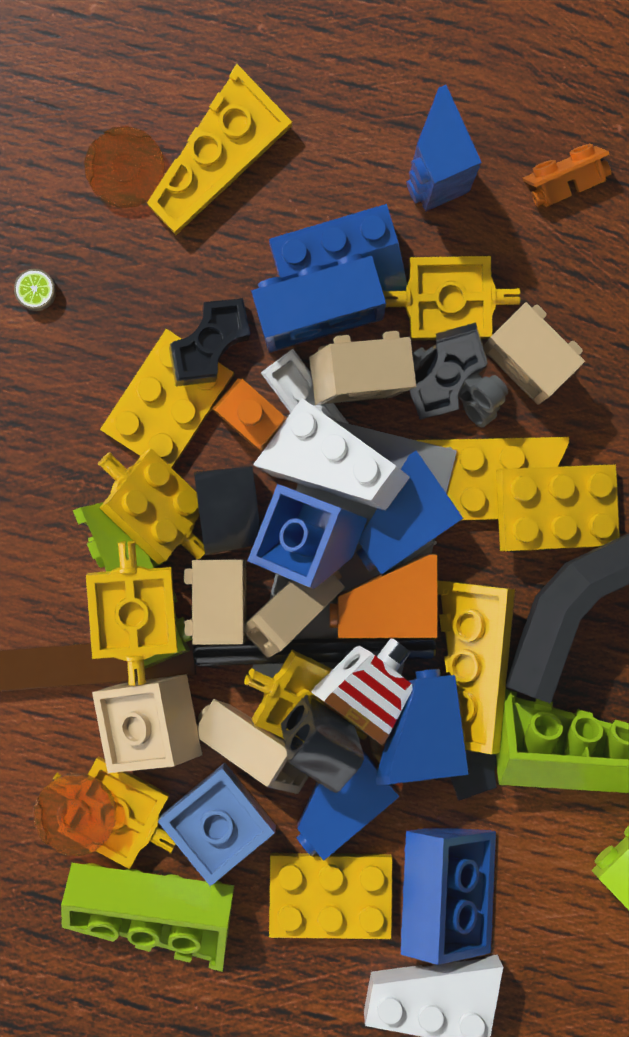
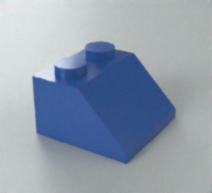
(305, 537)

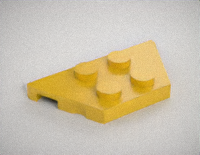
(474, 470)

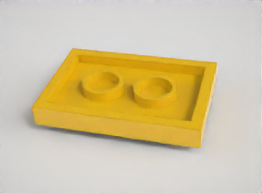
(159, 413)
(557, 507)
(330, 897)

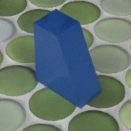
(410, 521)
(427, 734)
(336, 817)

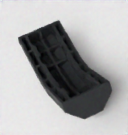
(558, 613)

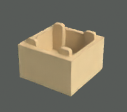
(533, 353)
(362, 369)
(217, 602)
(147, 724)

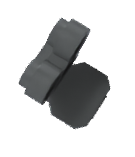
(479, 395)

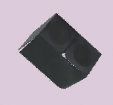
(227, 508)
(330, 744)

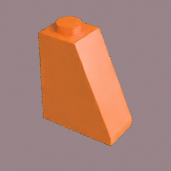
(391, 604)

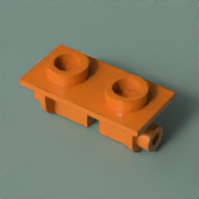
(582, 167)

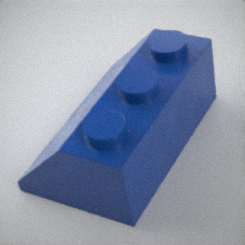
(444, 156)
(323, 244)
(319, 302)
(448, 894)

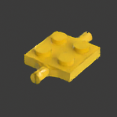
(449, 295)
(152, 505)
(131, 613)
(286, 689)
(136, 815)

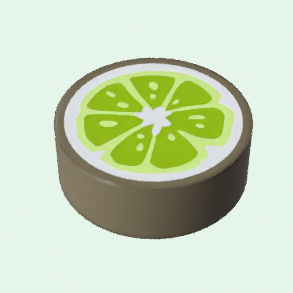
(35, 289)

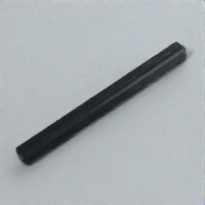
(317, 649)

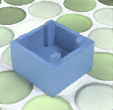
(217, 824)

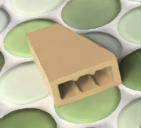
(289, 613)
(249, 746)

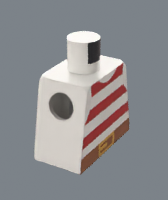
(368, 689)

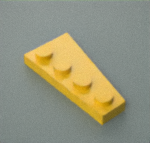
(227, 141)
(478, 645)

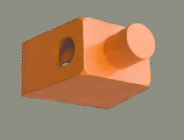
(249, 414)

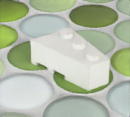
(331, 459)
(436, 999)

